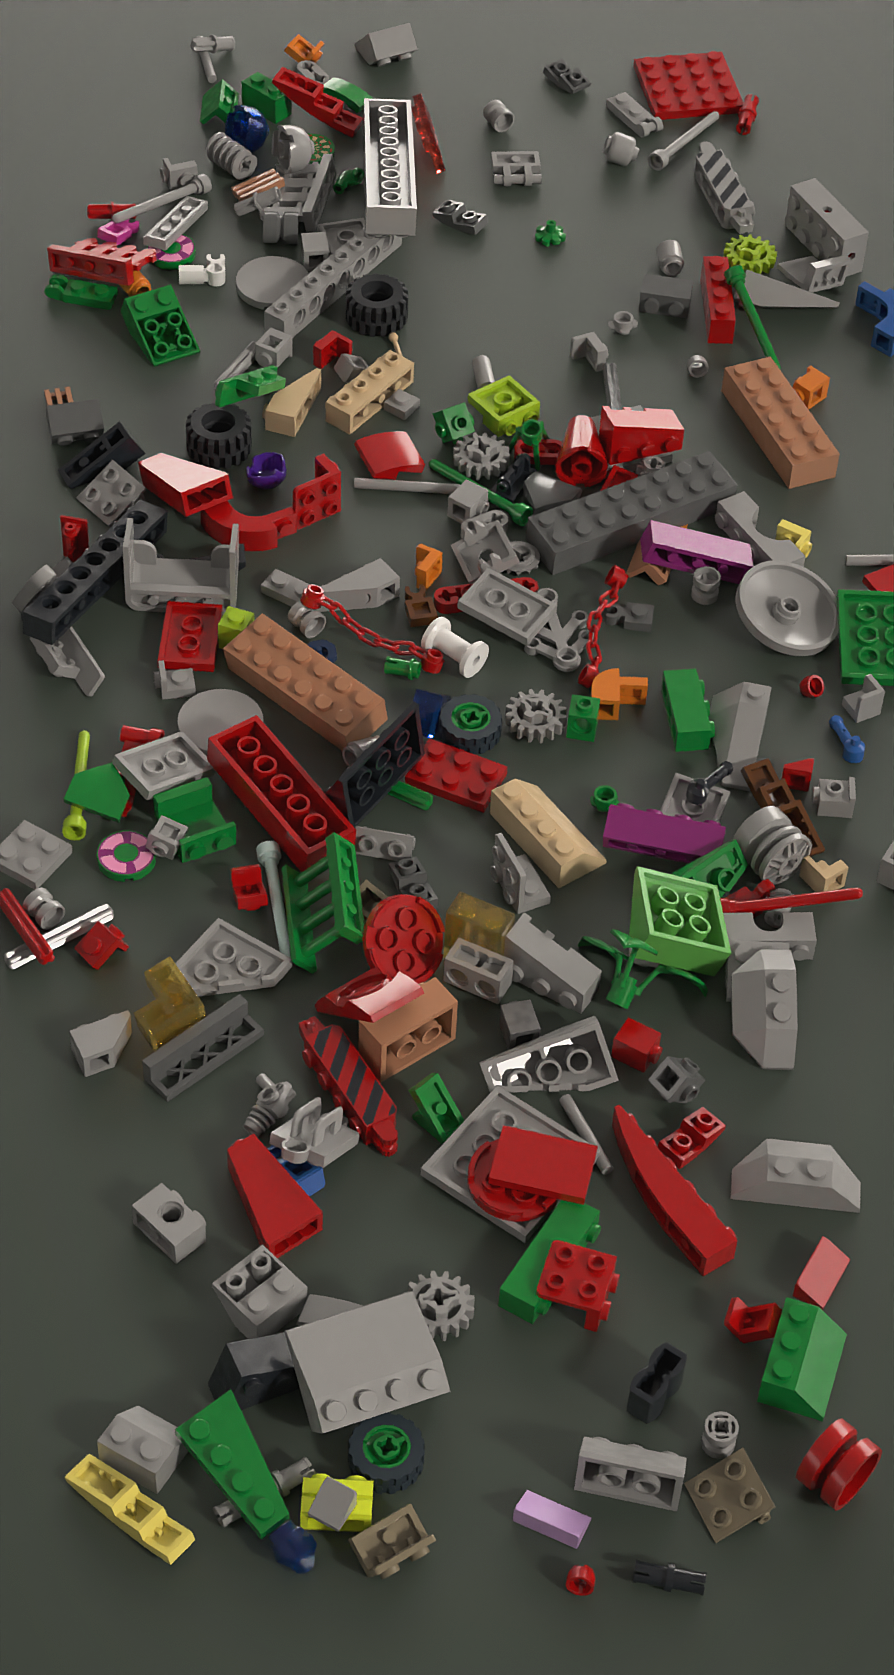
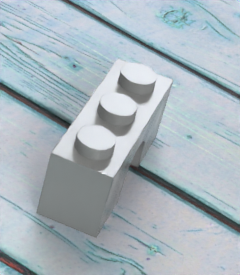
(795, 929)

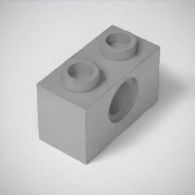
(173, 1238)

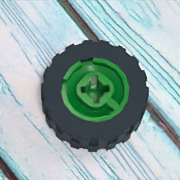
(470, 723)
(387, 1452)

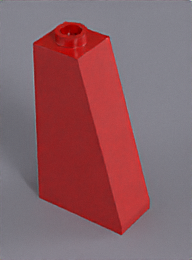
(184, 483)
(272, 1199)

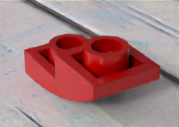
(692, 1137)

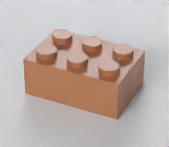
(409, 1031)

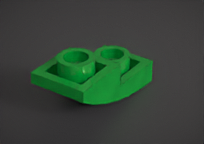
(347, 92)

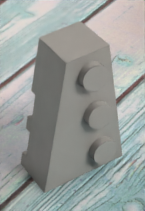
(549, 967)

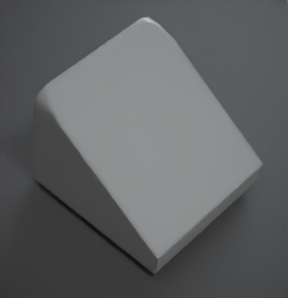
(349, 367)
(333, 1504)

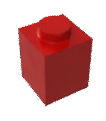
(636, 1045)

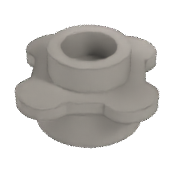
(623, 322)

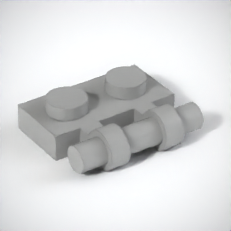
(516, 167)

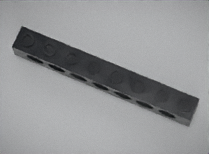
(90, 575)

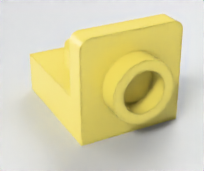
(795, 533)

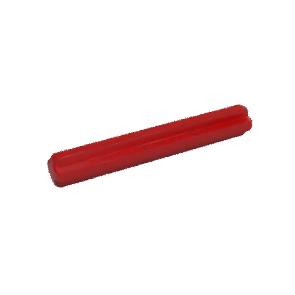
(25, 927)

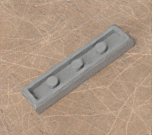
(175, 223)

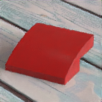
(388, 454)

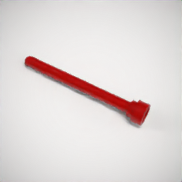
(732, 906)

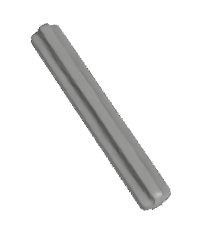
(61, 934)

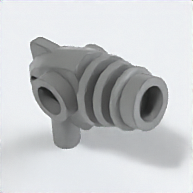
(271, 1105)

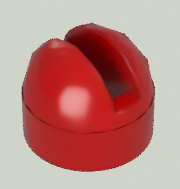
(812, 686)
(574, 1578)

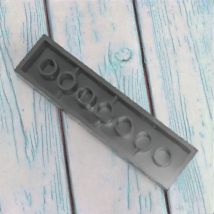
(621, 513)

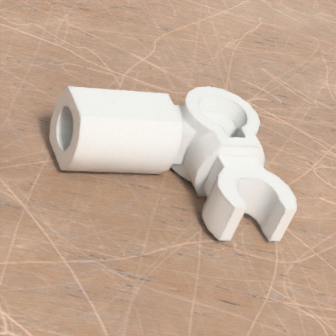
(197, 274)

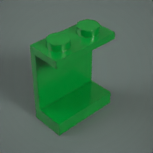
(195, 808)

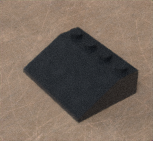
(379, 767)

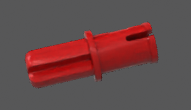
(106, 211)

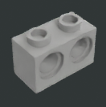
(478, 970)

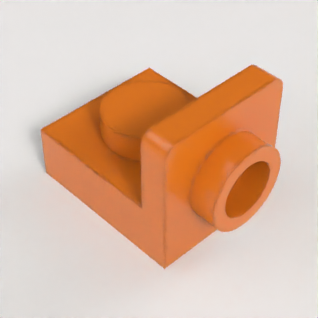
(428, 565)

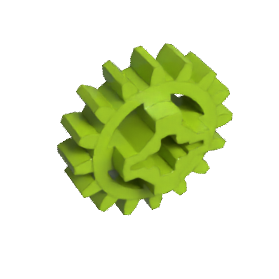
(751, 254)

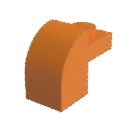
(617, 690)

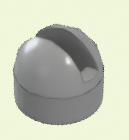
(696, 368)

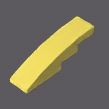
(129, 1509)

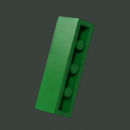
(567, 1223)

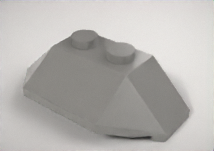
(766, 1008)
(796, 1176)

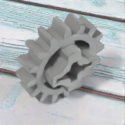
(481, 456)
(535, 716)
(443, 1303)

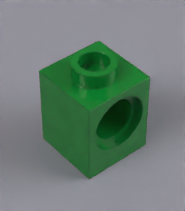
(583, 718)

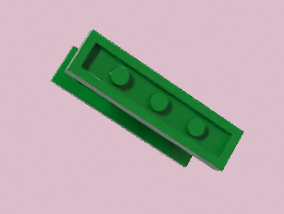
(345, 904)

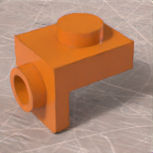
(302, 50)

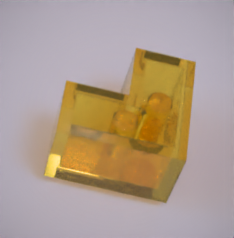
(174, 1008)

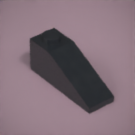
(114, 445)

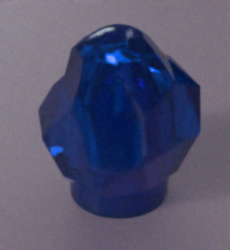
(294, 1547)

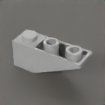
(364, 587)

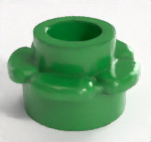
(603, 797)

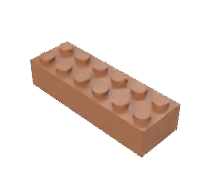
(780, 422)
(305, 683)

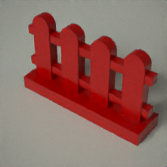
(98, 261)

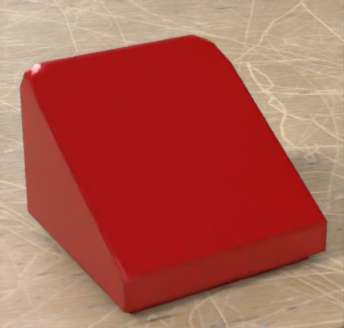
(798, 774)

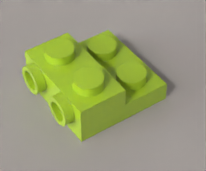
(504, 405)

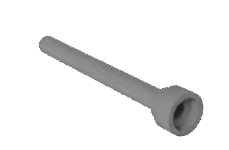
(660, 157)
(199, 185)

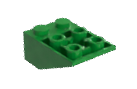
(159, 325)

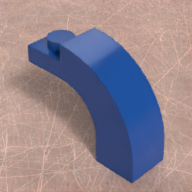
(881, 306)

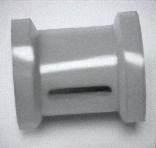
(771, 916)

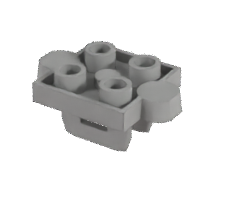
(314, 1136)

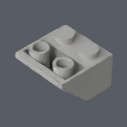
(260, 1294)

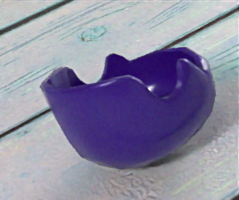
(267, 470)

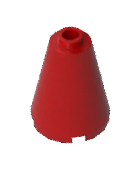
(581, 454)

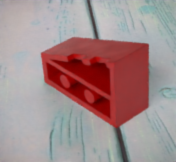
(638, 434)

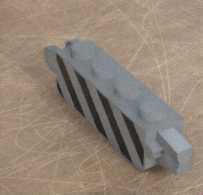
(723, 189)

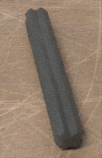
(612, 386)

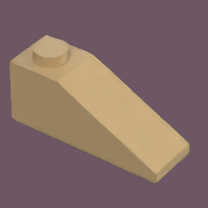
(291, 404)

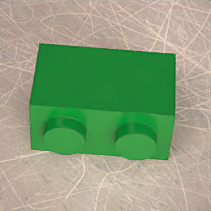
(266, 97)

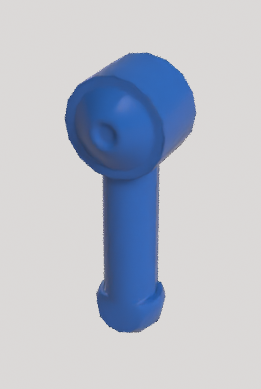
(853, 747)

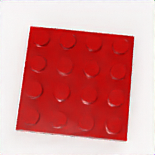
(688, 85)

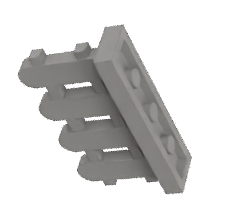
(306, 192)

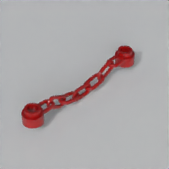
(616, 580)
(430, 661)

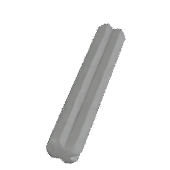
(240, 364)

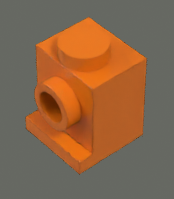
(812, 387)

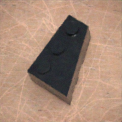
(254, 1370)

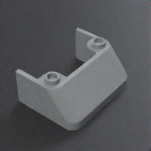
(157, 580)

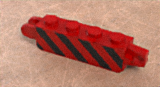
(351, 1084)

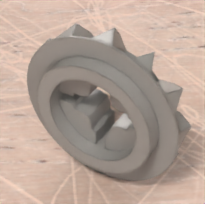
(530, 557)

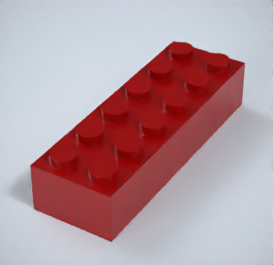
(277, 791)

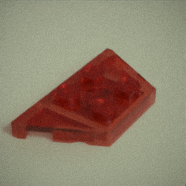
(426, 129)

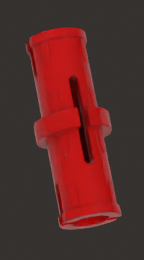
(747, 114)

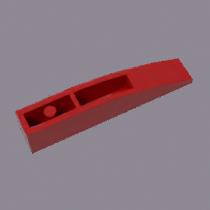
(672, 1198)

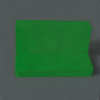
(218, 102)

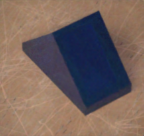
(429, 708)

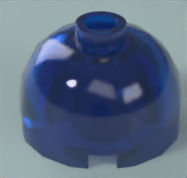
(247, 127)

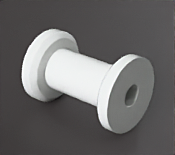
(469, 656)

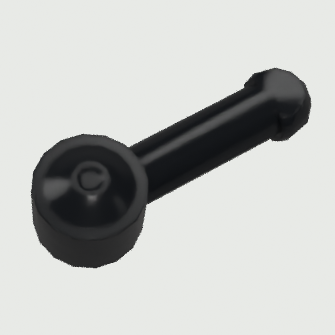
(699, 788)

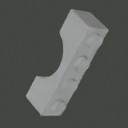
(738, 518)

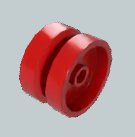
(838, 1464)

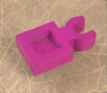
(118, 231)

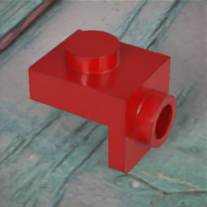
(329, 348)
(248, 887)
(100, 944)
(753, 1322)

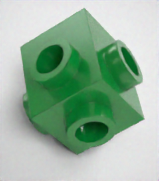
(453, 423)

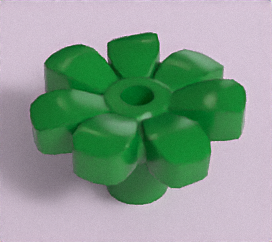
(550, 233)

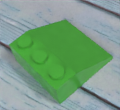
(679, 921)

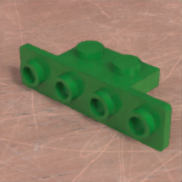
(248, 385)

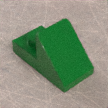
(436, 1108)

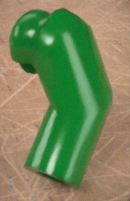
(348, 178)

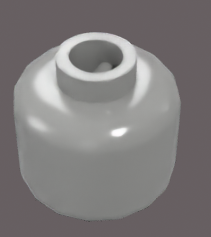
(620, 149)

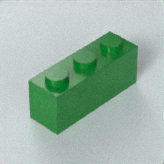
(687, 710)

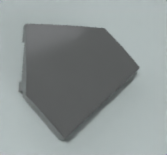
(547, 492)

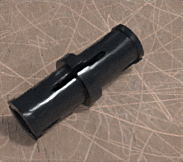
(669, 1577)

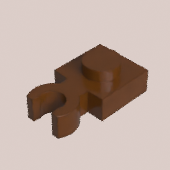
(419, 608)

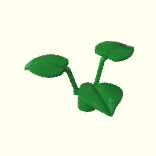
(623, 985)

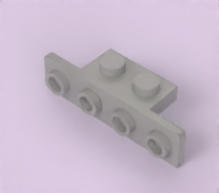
(71, 659)

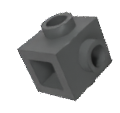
(677, 1080)

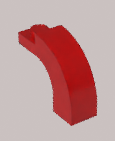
(256, 532)

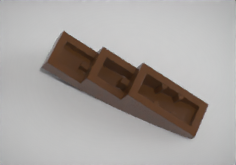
(774, 792)

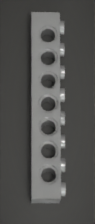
(328, 281)

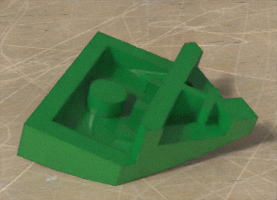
(99, 792)

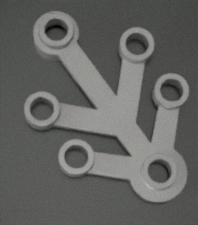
(564, 657)

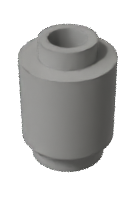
(670, 257)

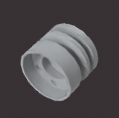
(772, 844)

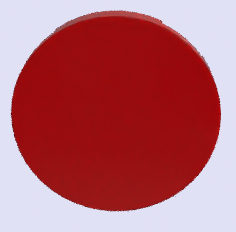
(405, 937)
(502, 1201)

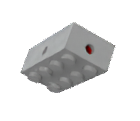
(825, 224)

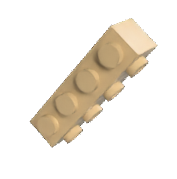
(369, 391)

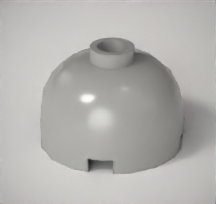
(292, 148)

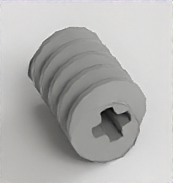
(231, 156)

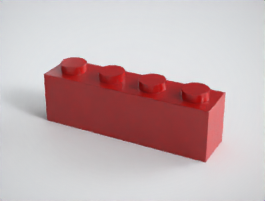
(717, 300)

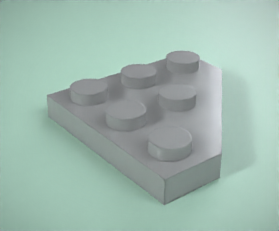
(231, 962)

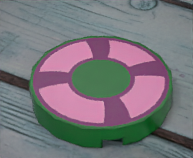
(177, 254)
(125, 856)

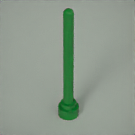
(736, 277)
(518, 512)

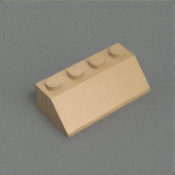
(544, 832)

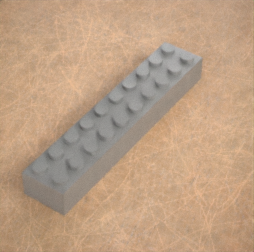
(389, 168)

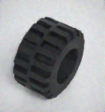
(376, 304)
(218, 435)

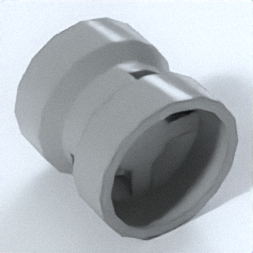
(499, 117)
(705, 585)
(308, 620)
(46, 911)
(719, 1435)

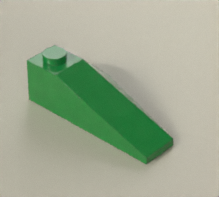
(718, 867)

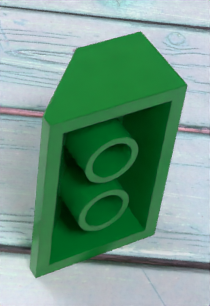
(802, 1361)

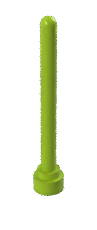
(74, 825)

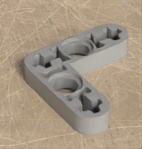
(39, 582)

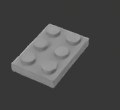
(507, 606)
(163, 764)

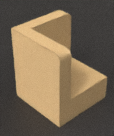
(822, 876)

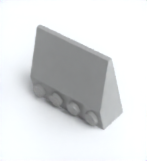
(365, 1362)

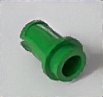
(403, 667)

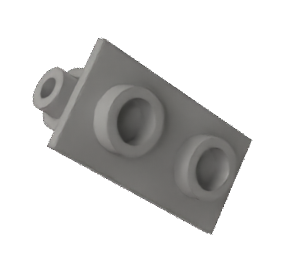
(383, 844)

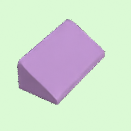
(551, 1519)

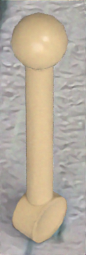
(393, 337)

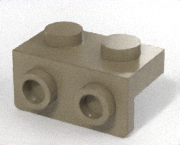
(390, 1542)

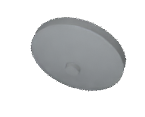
(788, 608)

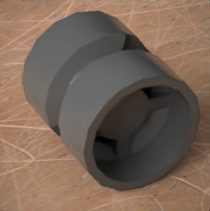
(280, 227)

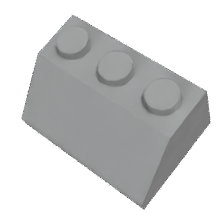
(630, 1473)

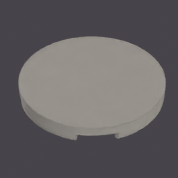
(267, 279)
(214, 712)

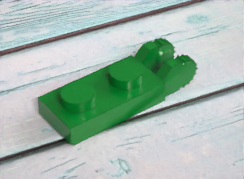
(81, 292)

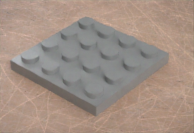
(450, 1162)

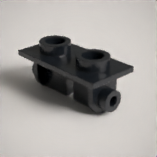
(513, 479)

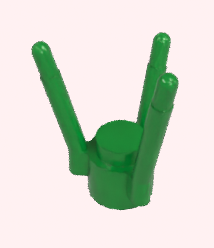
(531, 434)

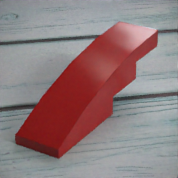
(310, 97)

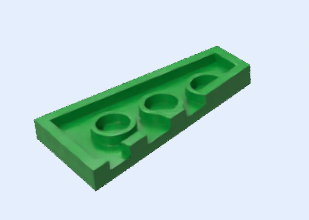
(230, 1457)

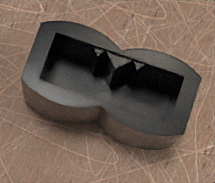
(656, 1382)

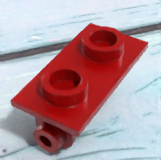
(74, 536)

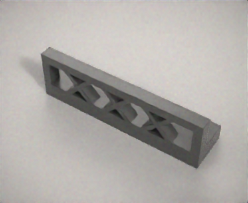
(192, 1044)

